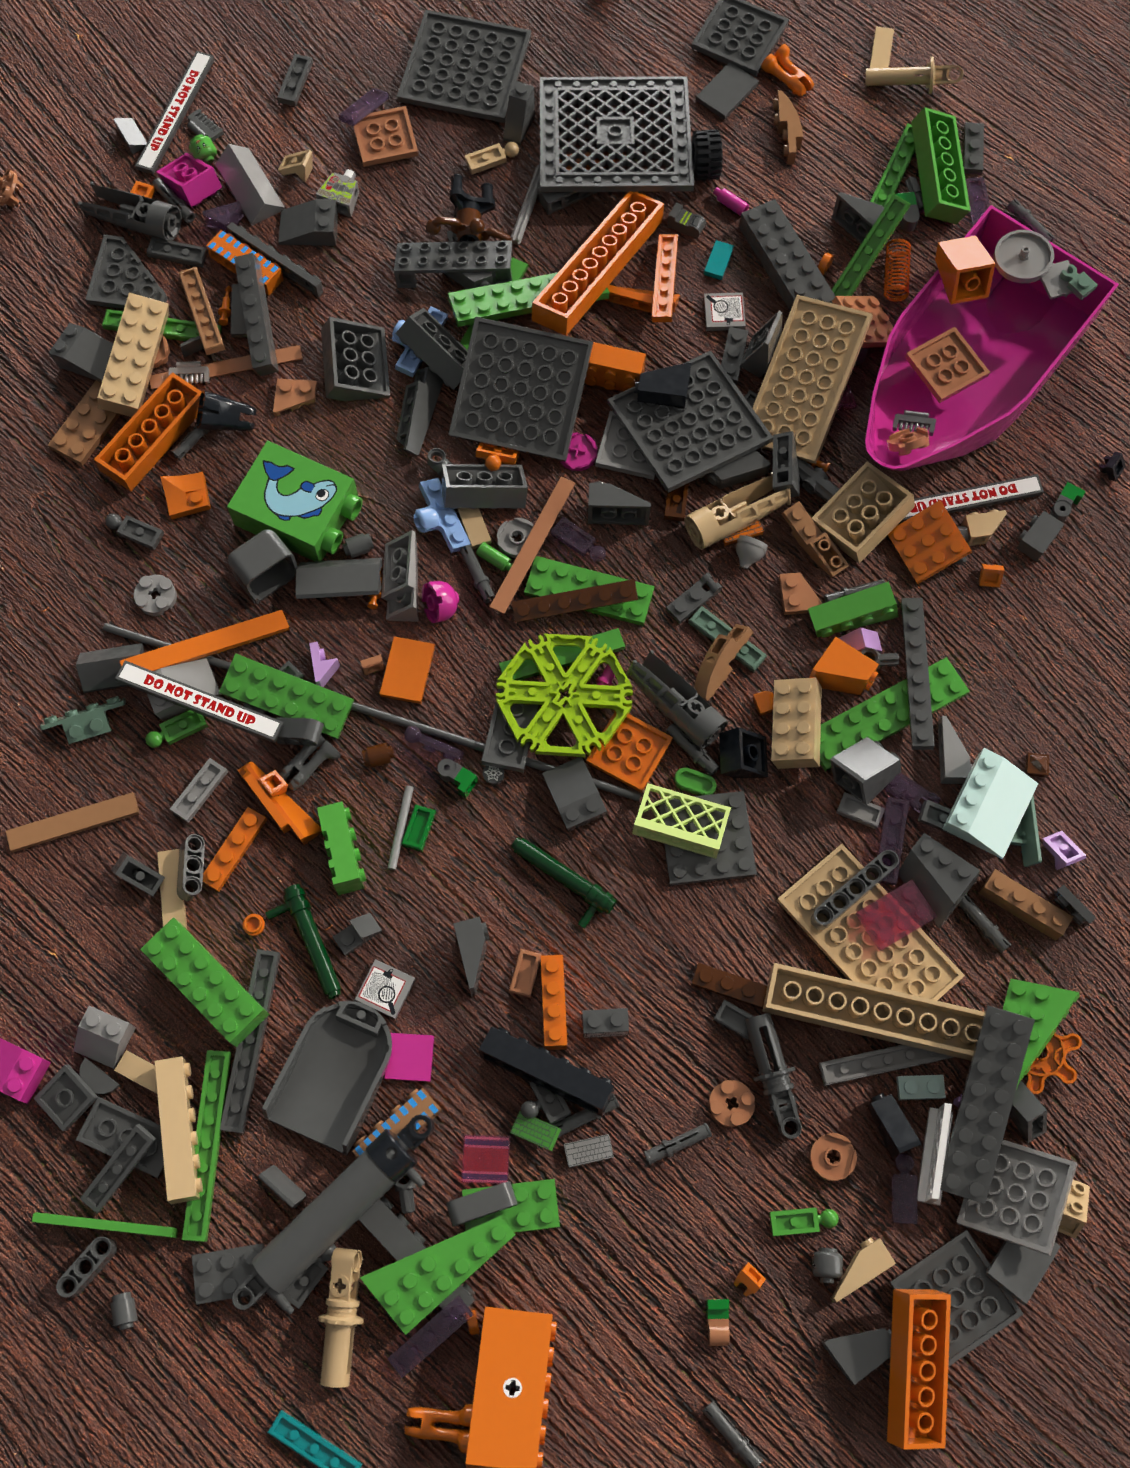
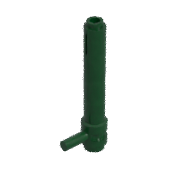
(591, 893)
(300, 909)

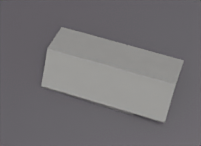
(248, 184)
(401, 578)

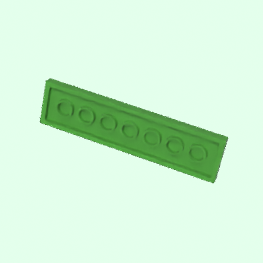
(500, 299)
(887, 712)

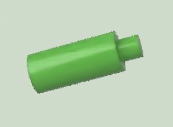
(494, 557)

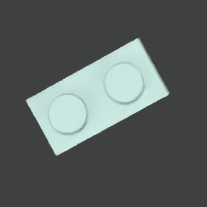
(920, 1087)

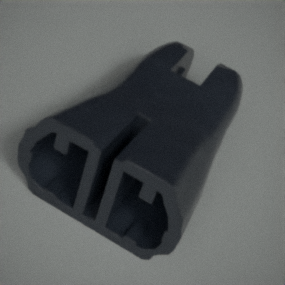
(222, 413)

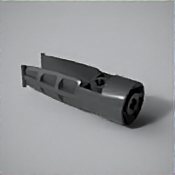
(136, 213)
(677, 700)

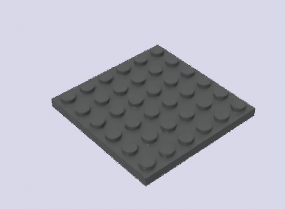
(464, 65)
(521, 388)
(695, 439)

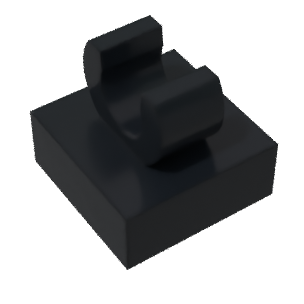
(1114, 466)

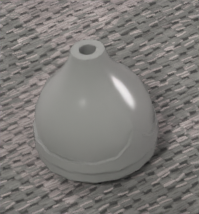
(749, 550)

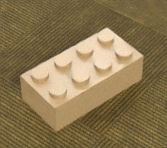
(796, 723)

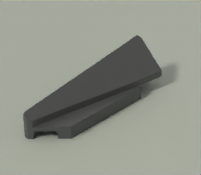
(418, 409)

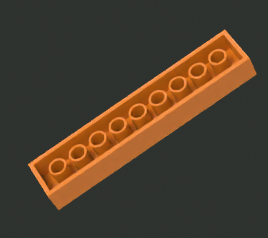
(597, 262)

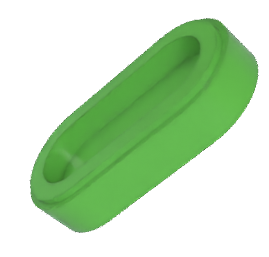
(695, 782)

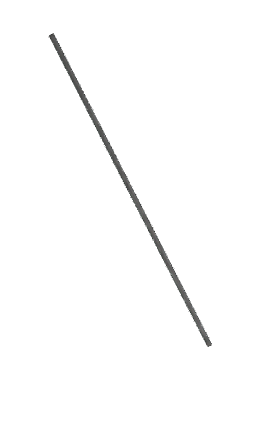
(385, 716)

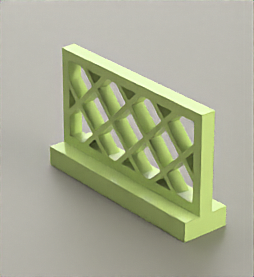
(681, 837)

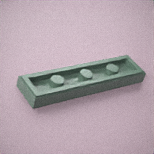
(712, 626)

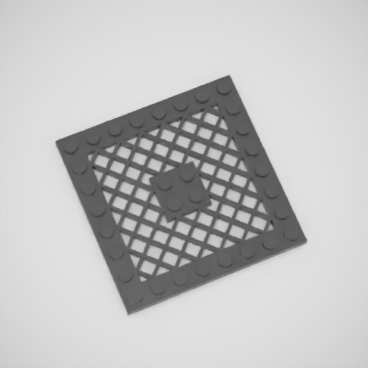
(615, 134)

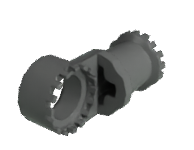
(437, 465)

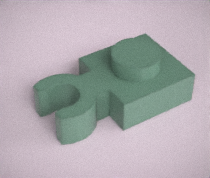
(1079, 284)

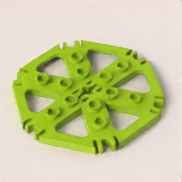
(558, 681)

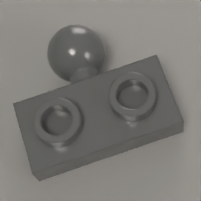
(551, 1104)

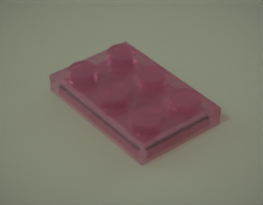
(896, 915)

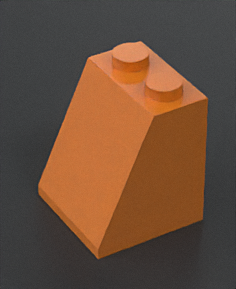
(965, 269)
(845, 669)

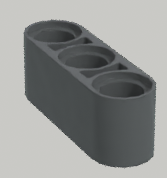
(299, 731)
(195, 858)
(481, 1203)
(76, 1272)

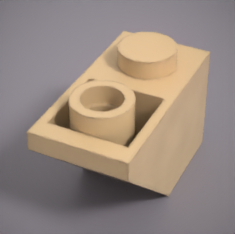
(982, 525)

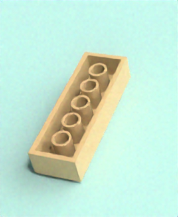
(133, 355)

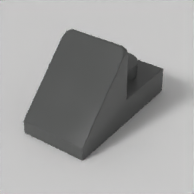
(358, 933)

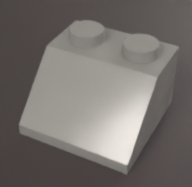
(102, 1037)

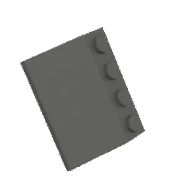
(354, 360)

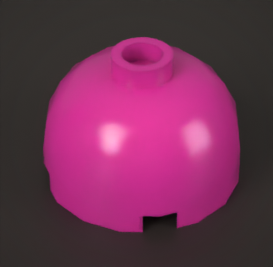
(440, 600)

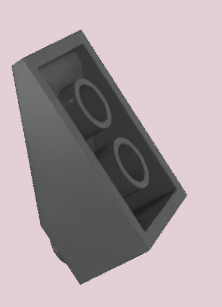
(856, 215)
(310, 223)
(763, 346)
(82, 352)
(615, 506)
(575, 794)
(472, 945)

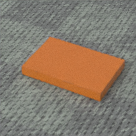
(407, 670)

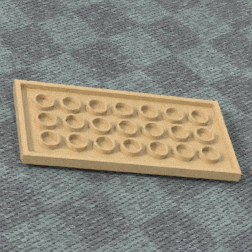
(810, 372)
(908, 966)

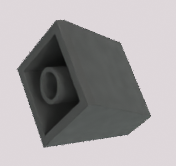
(865, 769)

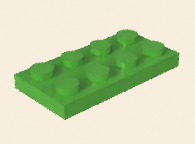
(535, 1209)

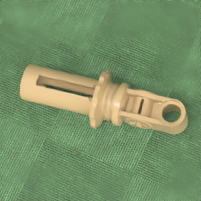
(341, 1318)

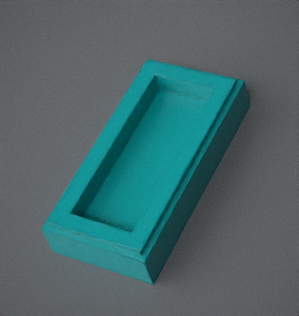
(718, 260)

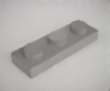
(199, 790)

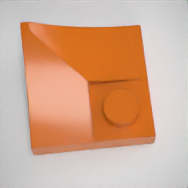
(186, 494)

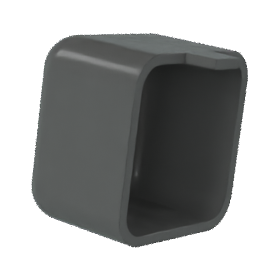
(262, 565)

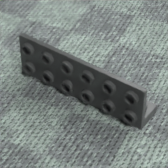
(452, 257)

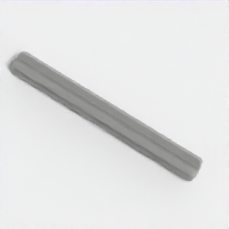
(526, 209)

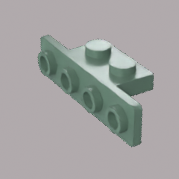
(86, 722)
(1028, 837)

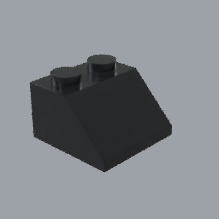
(743, 754)

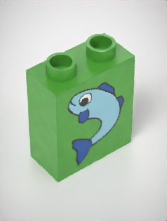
(296, 501)

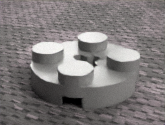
(508, 530)
(161, 603)

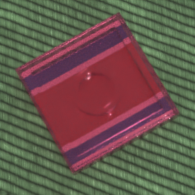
(485, 1159)

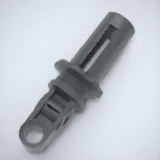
(777, 1083)

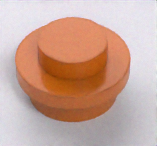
(253, 924)

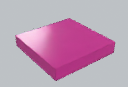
(410, 1058)

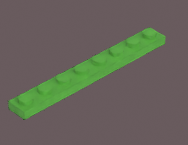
(209, 1134)

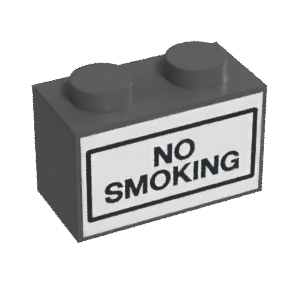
(605, 1022)

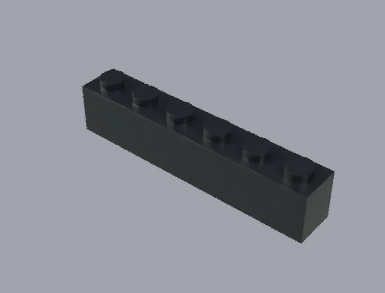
(546, 1070)

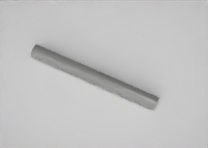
(395, 851)

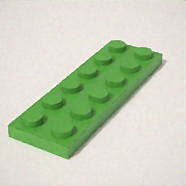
(555, 577)
(285, 694)

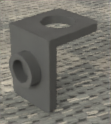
(192, 346)

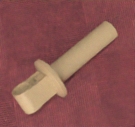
(931, 76)

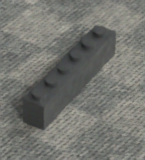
(256, 314)
(401, 1242)

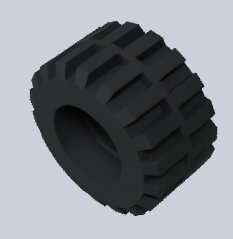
(707, 154)

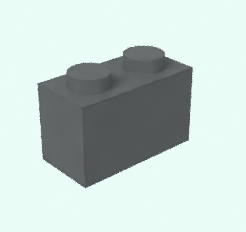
(1040, 535)

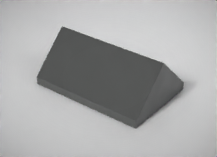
(100, 667)

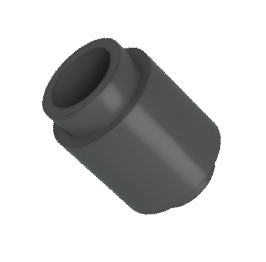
(358, 545)
(123, 1311)

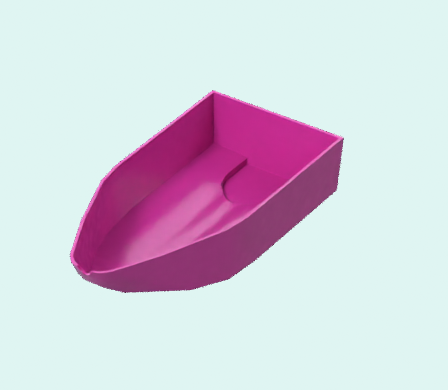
(1012, 332)

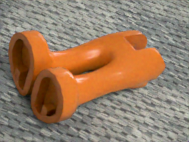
(796, 80)
(431, 1432)

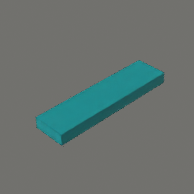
(310, 1444)

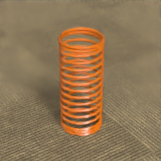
(897, 254)

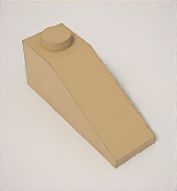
(866, 1264)

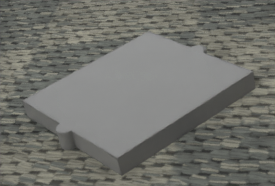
(1053, 283)

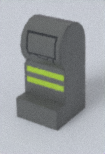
(685, 221)

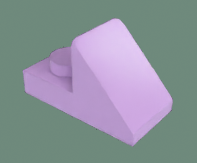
(322, 668)
(1063, 849)

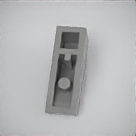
(952, 755)

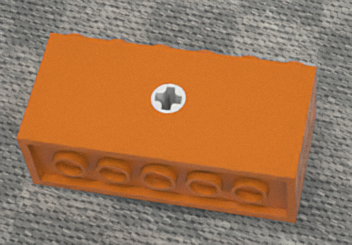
(511, 1355)

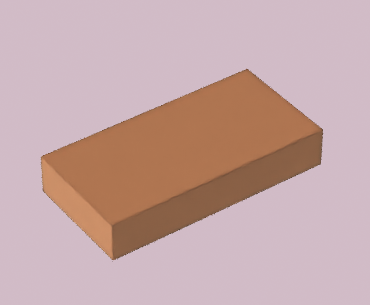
(525, 973)

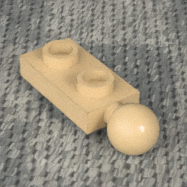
(490, 157)

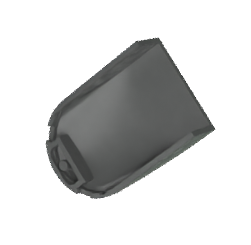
(332, 1075)

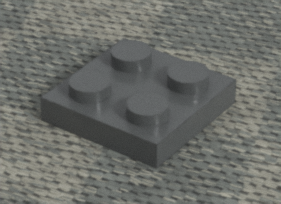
(1066, 899)
(65, 1097)

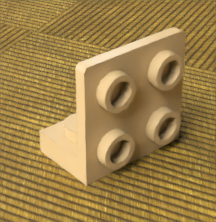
(1075, 1210)

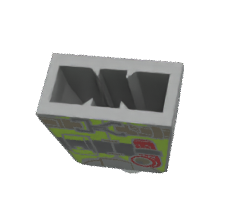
(343, 189)

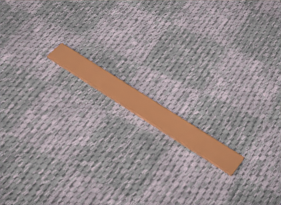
(234, 365)
(532, 545)

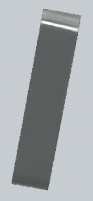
(859, 880)

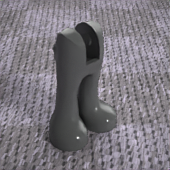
(305, 771)

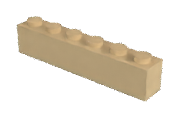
(177, 1130)

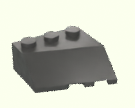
(938, 875)

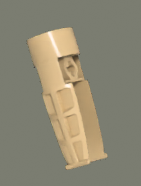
(732, 513)

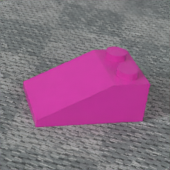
(190, 179)
(20, 1071)

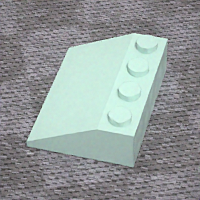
(991, 803)

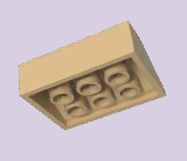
(864, 511)

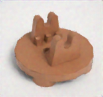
(8, 184)

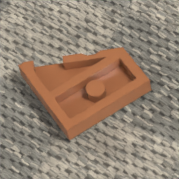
(293, 394)
(796, 594)

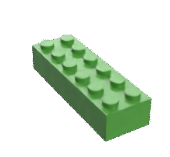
(940, 166)
(204, 982)

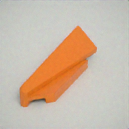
(635, 298)
(281, 807)

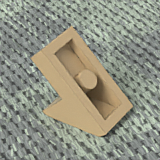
(298, 163)

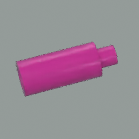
(731, 200)

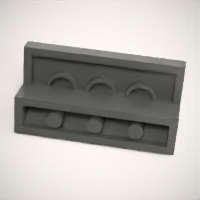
(338, 578)

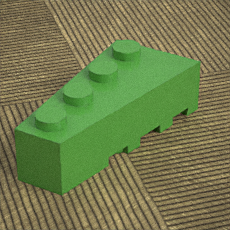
(854, 610)
(340, 848)

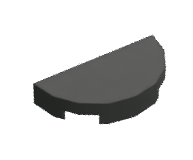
(97, 1079)

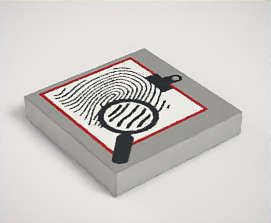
(724, 311)
(385, 989)

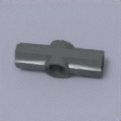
(816, 481)

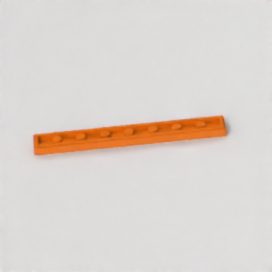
(212, 642)

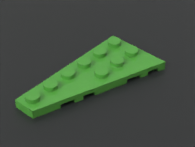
(1046, 1006)
(426, 1278)

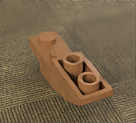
(788, 125)
(813, 541)
(716, 662)

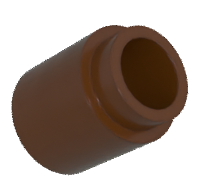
(378, 755)

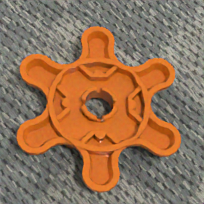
(1054, 1063)

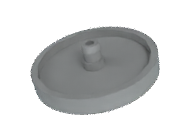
(1023, 256)

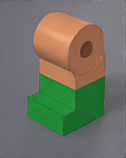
(718, 1321)

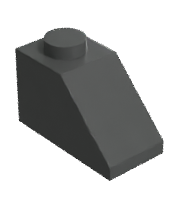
(137, 874)

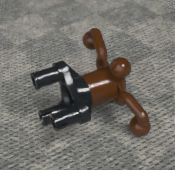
(467, 214)

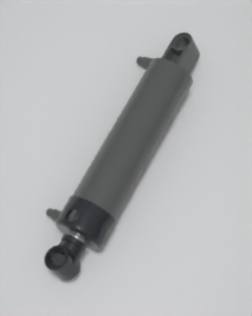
(333, 1213)

